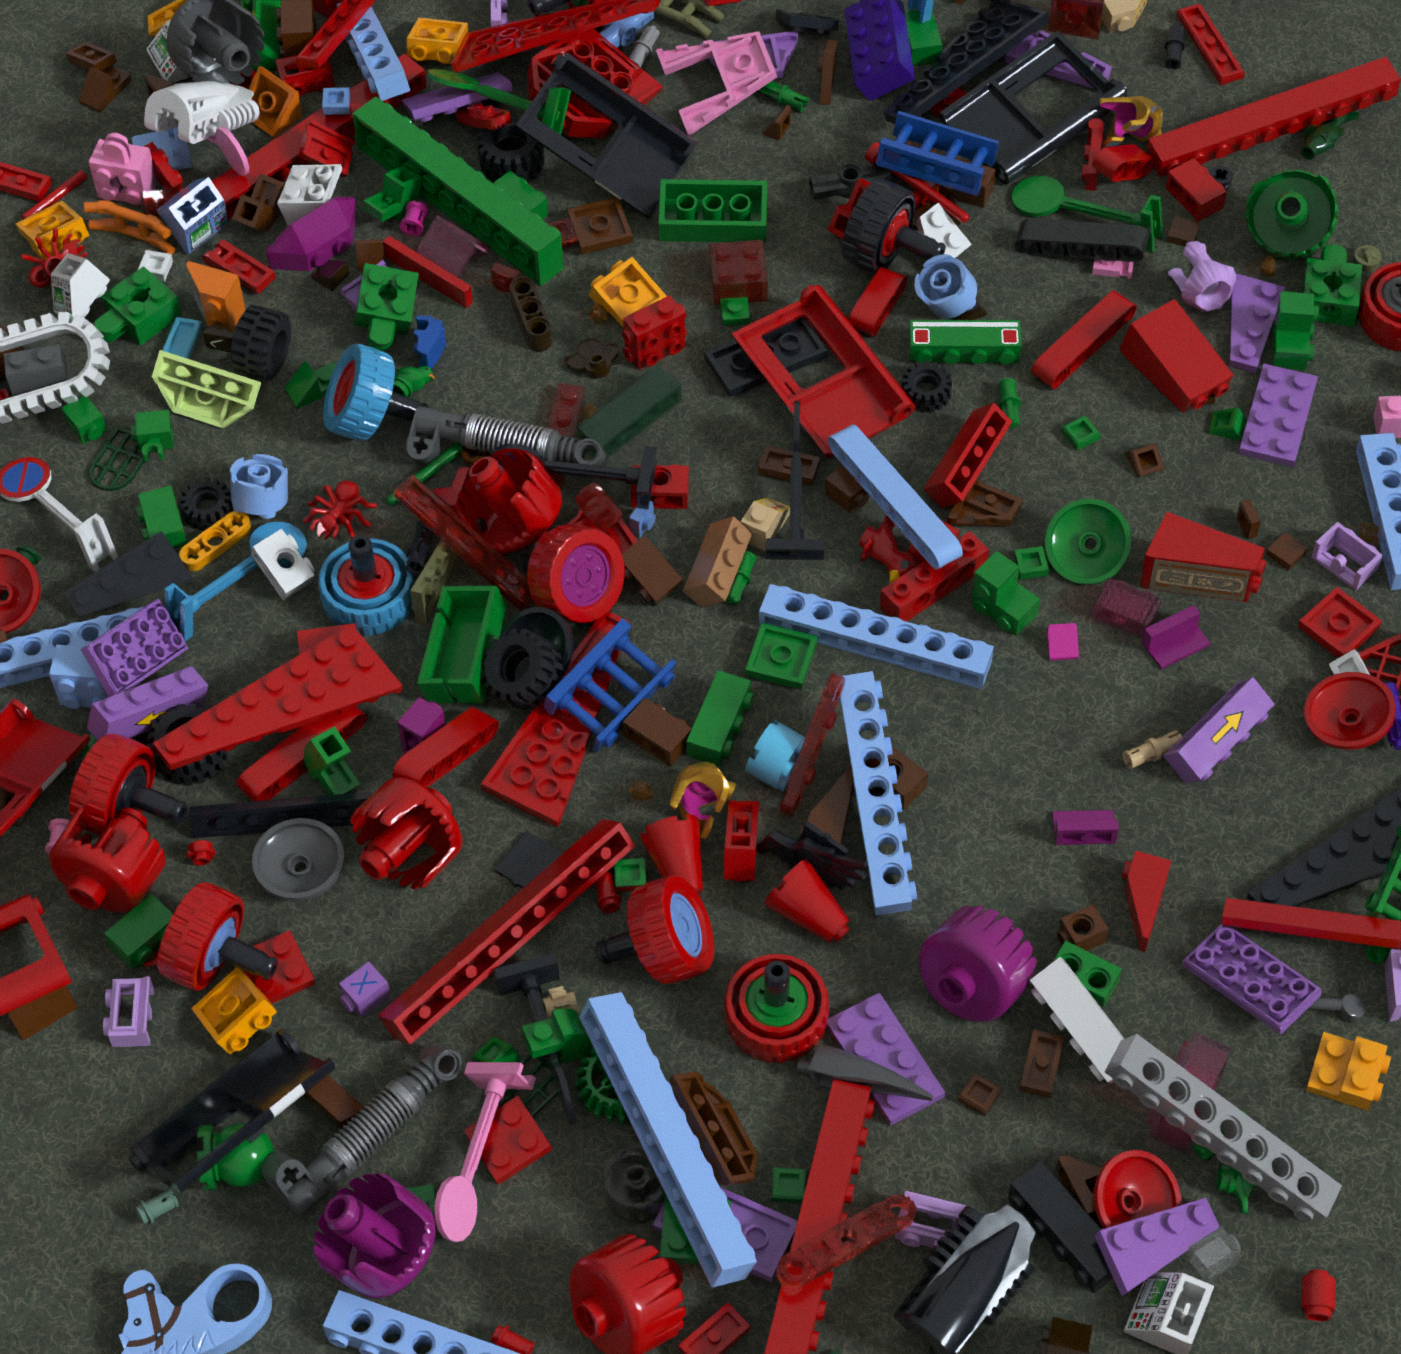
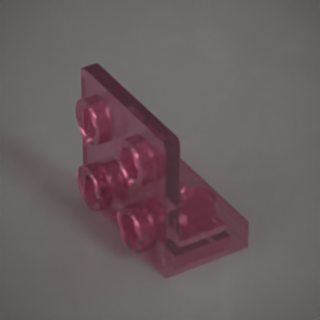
(450, 246)

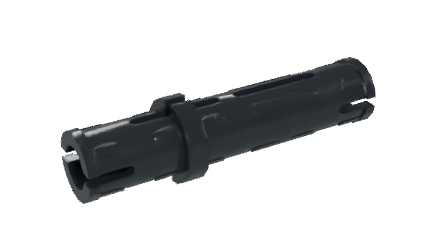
(413, 552)

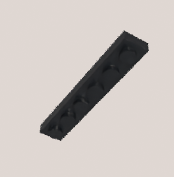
(262, 815)

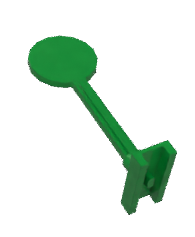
(551, 113)
(1044, 195)

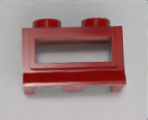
(306, 80)

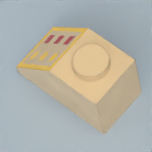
(1121, 14)
(764, 520)

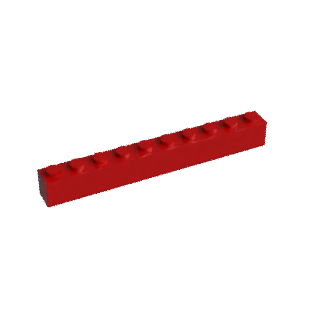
(1275, 116)
(282, 153)
(506, 931)
(821, 1210)

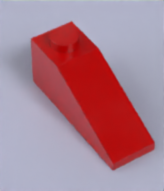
(741, 840)
(1143, 890)

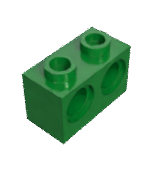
(1090, 970)

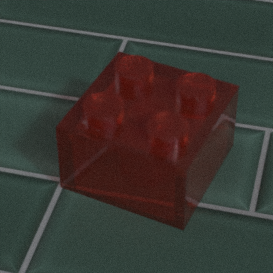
(738, 271)

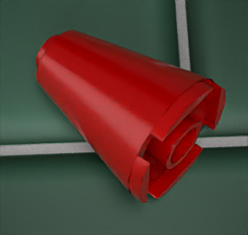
(676, 848)
(809, 903)

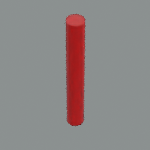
(57, 194)

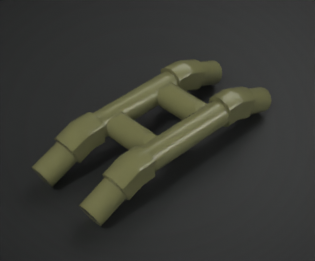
(685, 16)

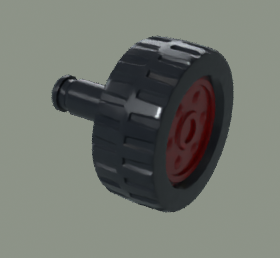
(882, 228)

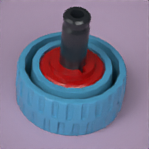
(363, 393)
(366, 585)

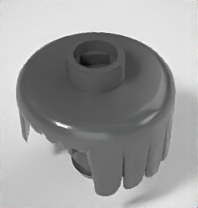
(214, 41)

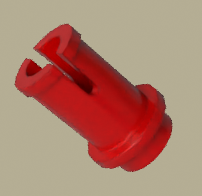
(608, 899)
(507, 1339)

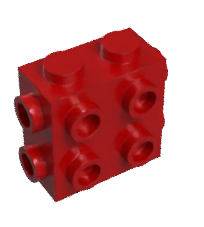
(654, 332)

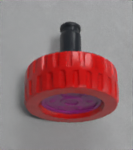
(575, 572)

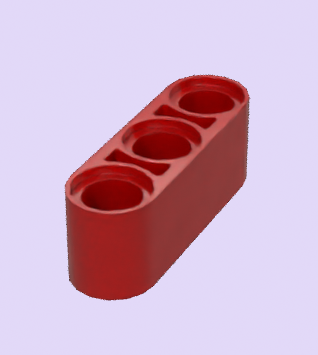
(1123, 162)
(877, 301)

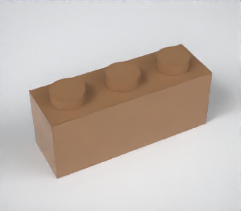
(717, 562)

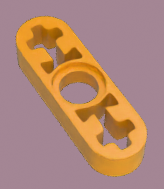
(216, 530)

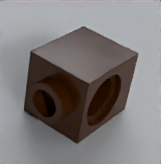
(1088, 920)

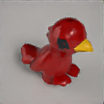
(882, 547)

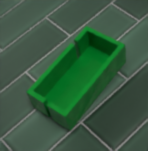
(456, 654)

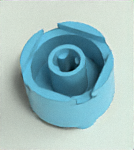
(775, 755)

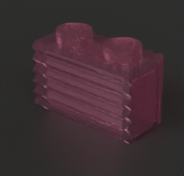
(1126, 607)

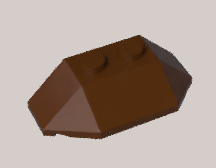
(717, 1129)

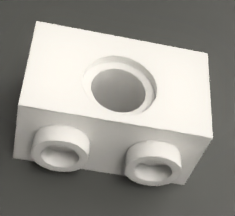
(284, 580)

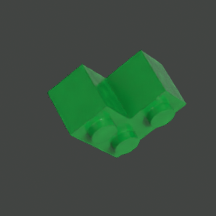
(1294, 330)
(1000, 595)

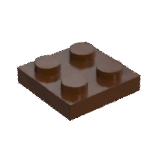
(600, 225)

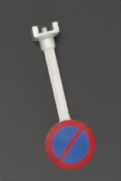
(29, 479)

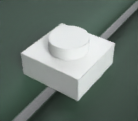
(157, 263)
(1349, 663)

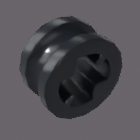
(1222, 172)

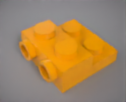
(435, 39)
(43, 223)
(625, 289)
(234, 1011)
(1349, 1070)

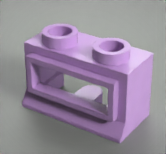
(1352, 546)
(136, 1033)
(925, 1235)

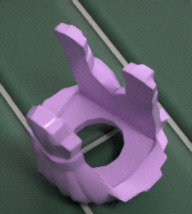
(1209, 281)

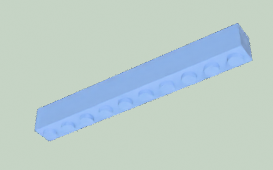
(668, 1140)

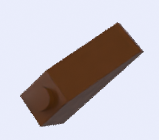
(833, 809)

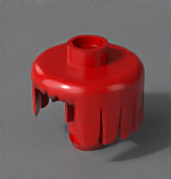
(513, 500)
(398, 822)
(113, 871)
(625, 1298)

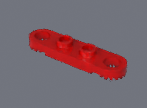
(483, 116)

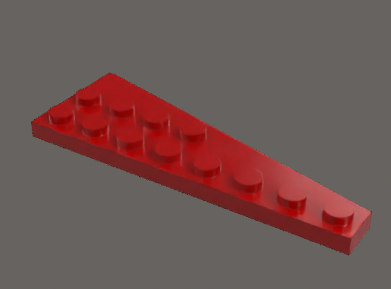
(543, 30)
(300, 692)
(548, 749)

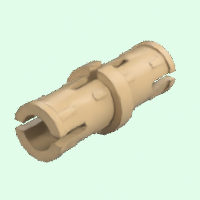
(1150, 750)

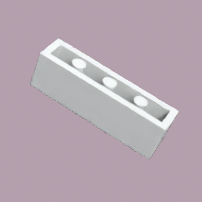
(1079, 1013)

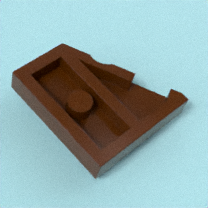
(827, 66)
(985, 507)

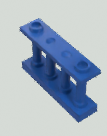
(932, 166)
(599, 659)

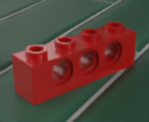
(926, 585)

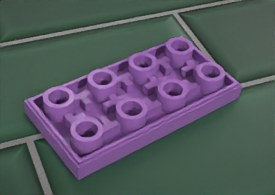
(450, 98)
(134, 648)
(1252, 978)

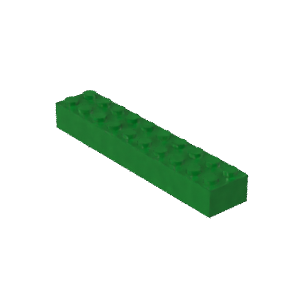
(460, 191)

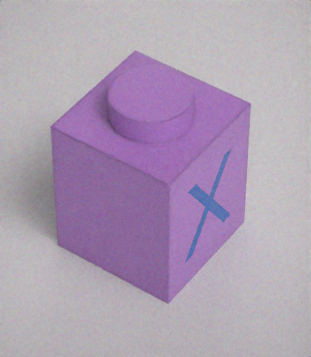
(364, 990)

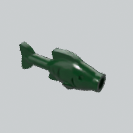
(1323, 136)

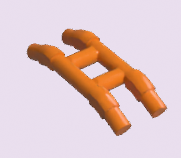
(119, 224)

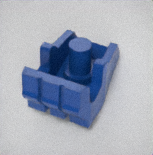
(430, 340)

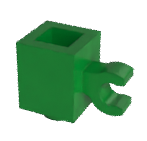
(153, 432)

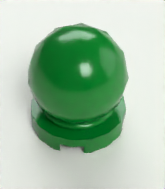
(238, 1168)

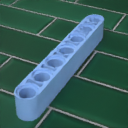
(895, 497)

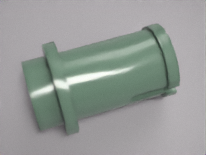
(156, 1206)

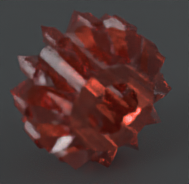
(598, 506)

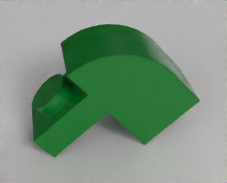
(398, 189)
(326, 762)
(560, 1033)

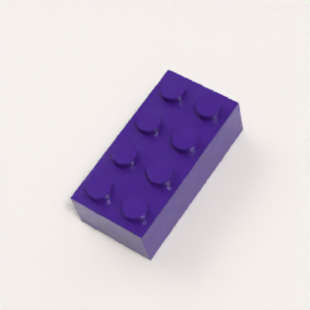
(879, 46)

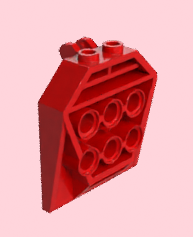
(605, 60)

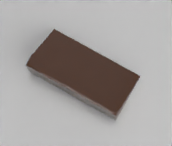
(42, 1012)
(333, 1101)

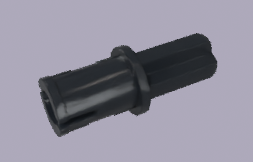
(1174, 46)

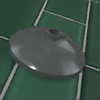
(296, 845)

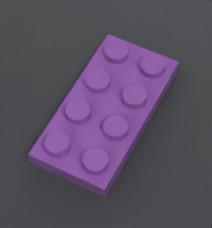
(1278, 415)
(876, 1034)
(763, 1228)

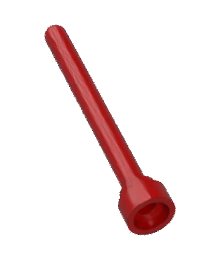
(922, 187)

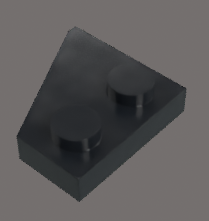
(799, 21)

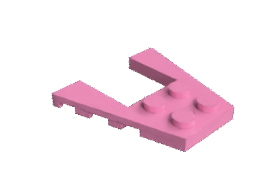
(741, 63)

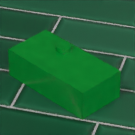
(712, 210)

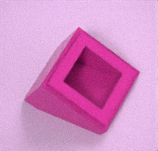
(1062, 641)

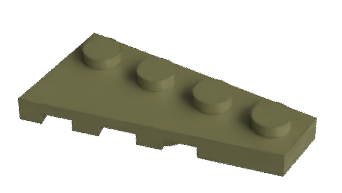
(430, 582)

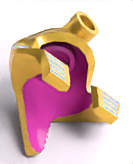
(1132, 116)
(698, 787)

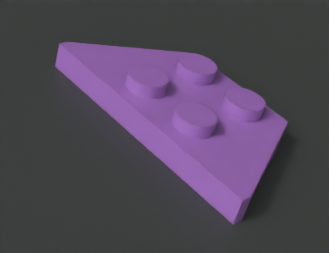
(780, 50)

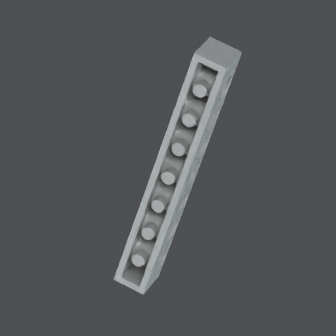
(1240, 1130)

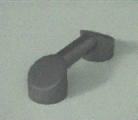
(1349, 1007)

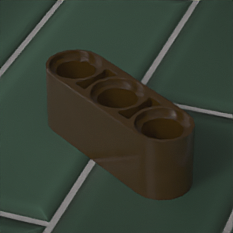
(530, 314)

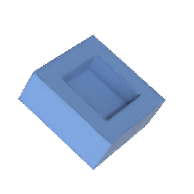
(336, 101)
(642, 520)

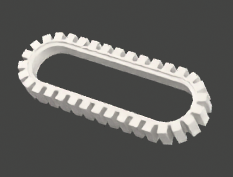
(67, 390)

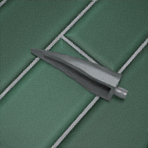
(841, 1065)

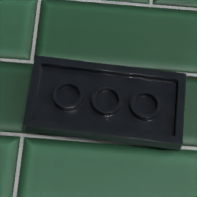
(792, 344)

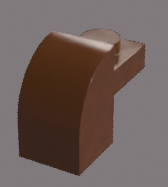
(262, 207)

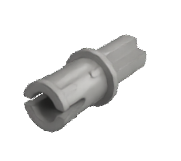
(644, 45)

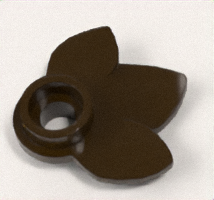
(593, 357)

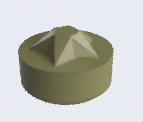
(1367, 256)

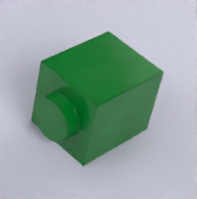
(84, 420)

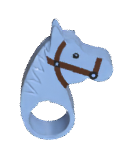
(191, 1328)

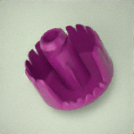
(976, 964)
(375, 1236)

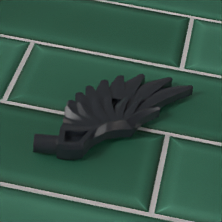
(831, 867)

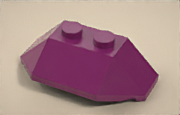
(315, 236)

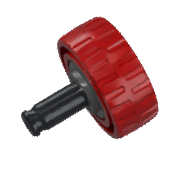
(1381, 306)

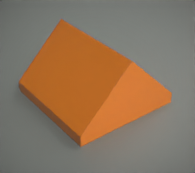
(276, 101)

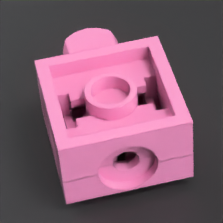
(122, 165)

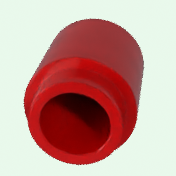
(1318, 1295)

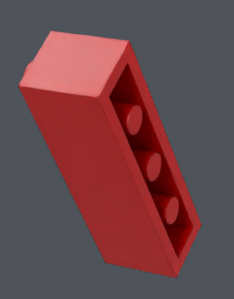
(967, 455)

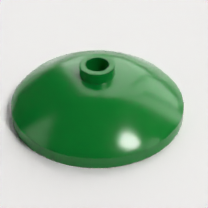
(1071, 531)

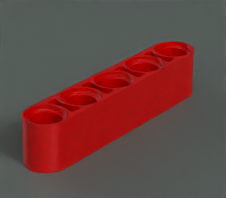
(1083, 339)
(447, 747)
(286, 760)

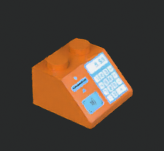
(216, 294)

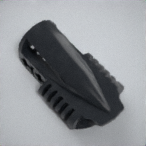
(969, 1277)

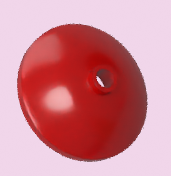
(24, 588)
(1349, 698)
(1141, 1180)

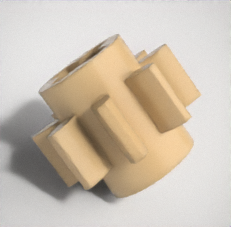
(558, 1000)

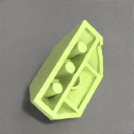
(204, 390)

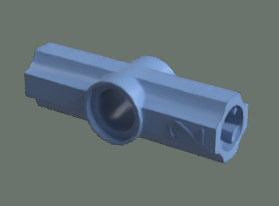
(625, 30)

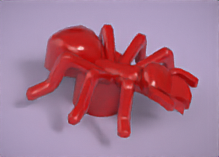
(40, 275)
(339, 509)

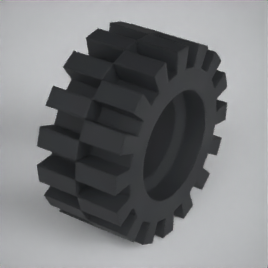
(930, 374)
(200, 492)

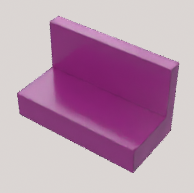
(1175, 637)
(1085, 827)

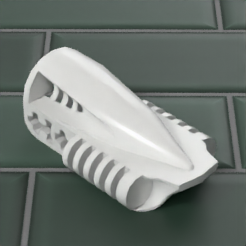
(200, 109)

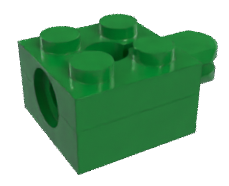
(1334, 285)
(385, 303)
(138, 307)

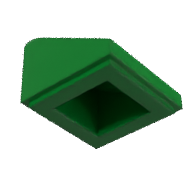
(1228, 423)
(496, 1051)

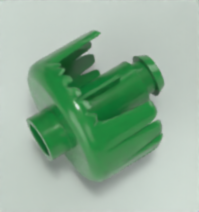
(1291, 214)

